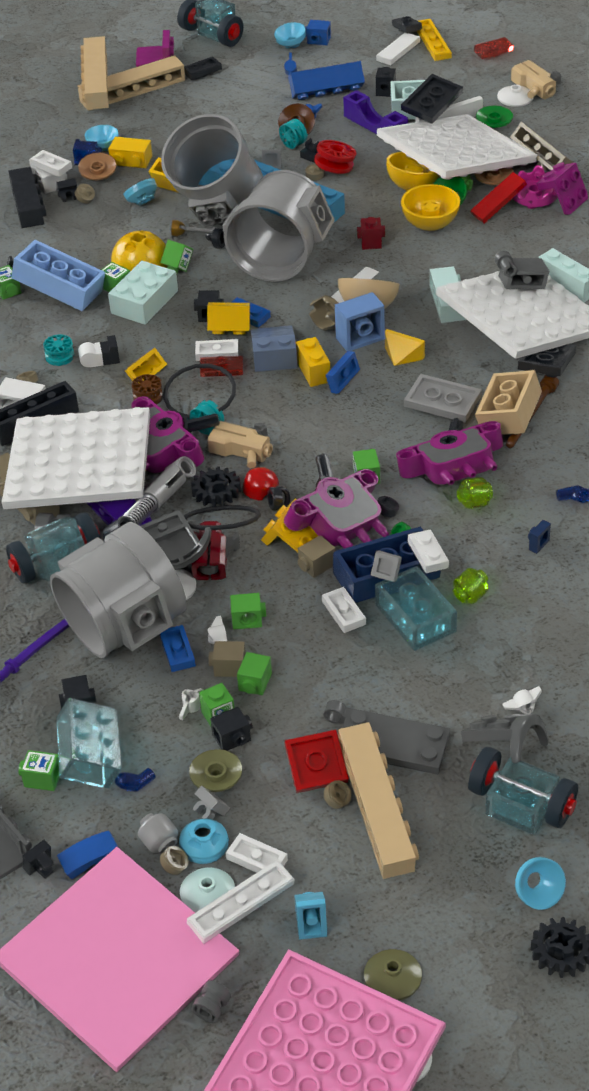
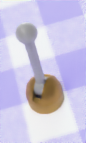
(179, 228)

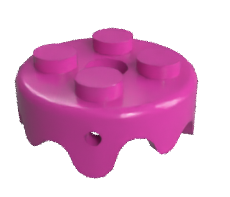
(530, 195)

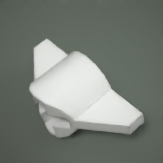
(217, 631)
(523, 700)
(190, 701)

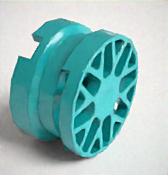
(293, 132)
(59, 351)
(203, 409)

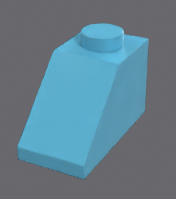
(311, 915)

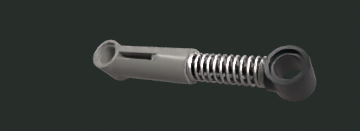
(156, 493)

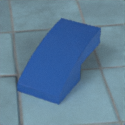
(86, 853)

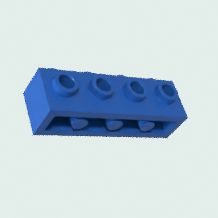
(326, 80)

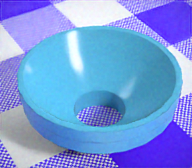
(290, 34)
(102, 134)
(141, 192)
(207, 848)
(548, 890)

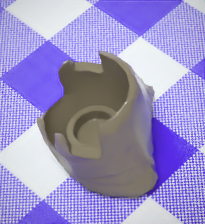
(324, 312)

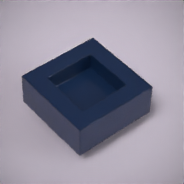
(539, 536)

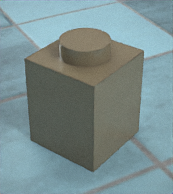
(316, 556)
(227, 658)

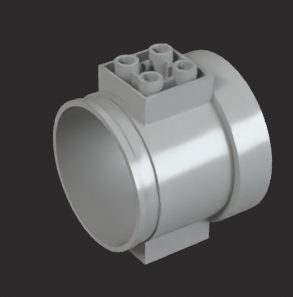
(197, 148)
(265, 251)
(118, 590)

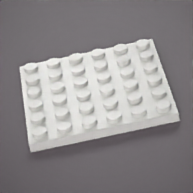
(456, 146)
(519, 318)
(77, 458)

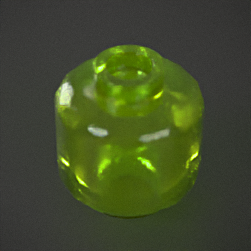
(474, 492)
(470, 585)

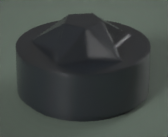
(388, 505)

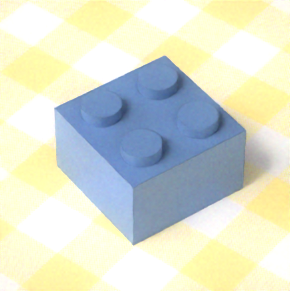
(359, 321)

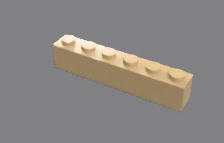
(94, 73)
(143, 79)
(376, 800)

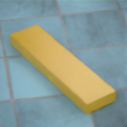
(434, 41)

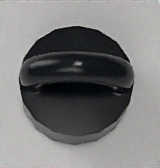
(216, 238)
(275, 497)

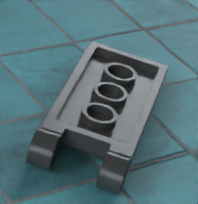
(401, 740)

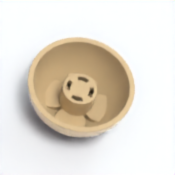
(355, 287)

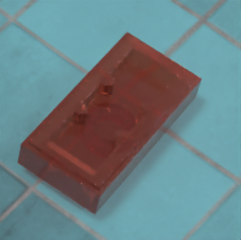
(493, 48)
(232, 364)

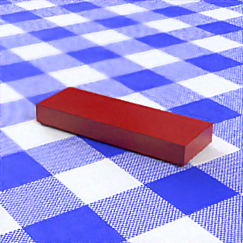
(498, 197)

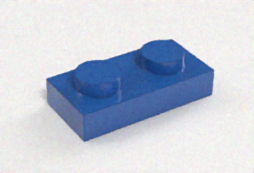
(258, 314)
(342, 372)
(177, 648)

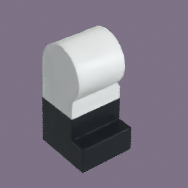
(99, 353)

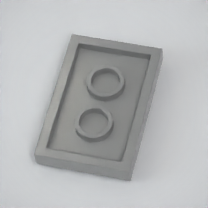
(442, 398)

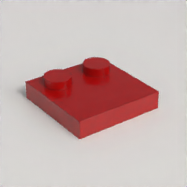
(315, 760)

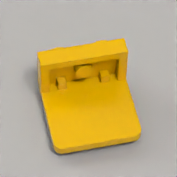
(293, 538)

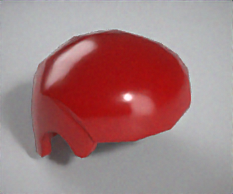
(258, 482)

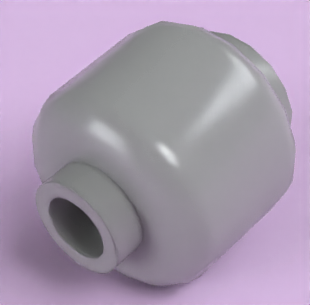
(157, 832)

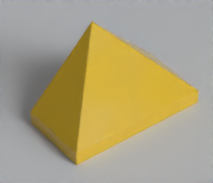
(403, 348)
(148, 364)

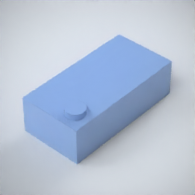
(58, 275)

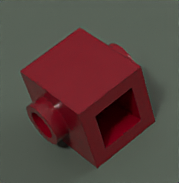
(371, 233)

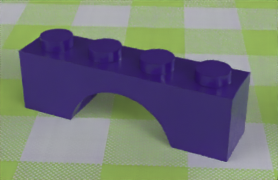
(360, 110)

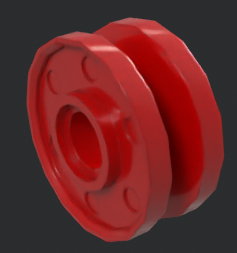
(335, 156)

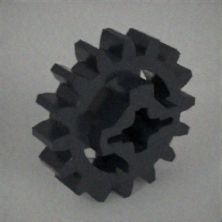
(215, 486)
(561, 946)

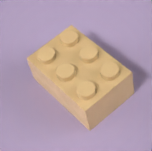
(510, 400)

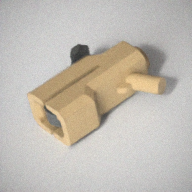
(536, 79)
(241, 441)

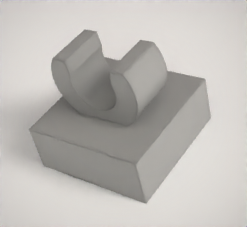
(272, 158)
(386, 566)
(211, 802)

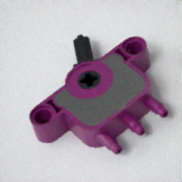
(171, 436)
(453, 453)
(338, 506)

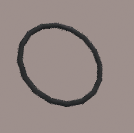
(233, 394)
(225, 507)

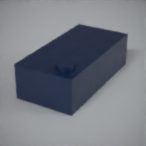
(354, 564)

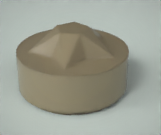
(314, 173)
(84, 193)
(30, 376)
(337, 794)
(174, 860)

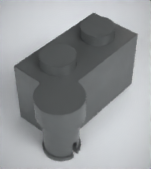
(521, 272)

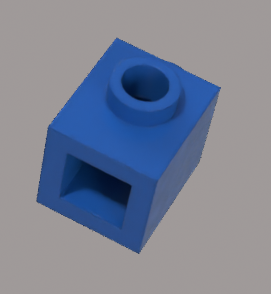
(318, 32)

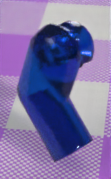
(134, 782)

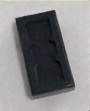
(407, 24)
(202, 68)

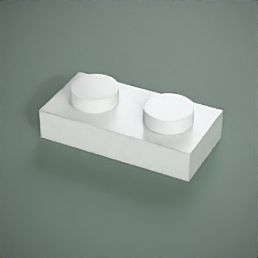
(51, 163)
(216, 348)
(428, 551)
(343, 609)
(253, 853)

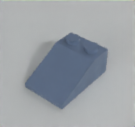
(274, 348)

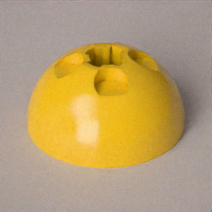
(407, 172)
(430, 206)
(138, 247)

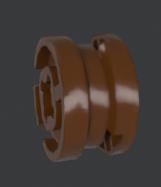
(148, 388)

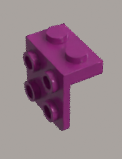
(154, 53)
(568, 186)

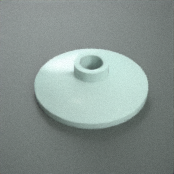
(196, 895)

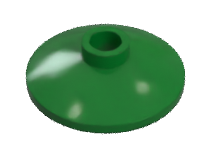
(494, 116)

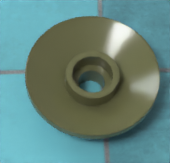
(215, 770)
(398, 983)

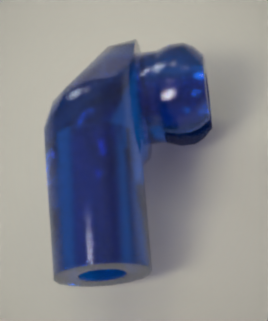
(575, 493)

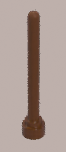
(548, 385)

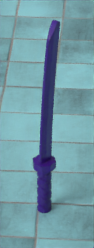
(12, 665)

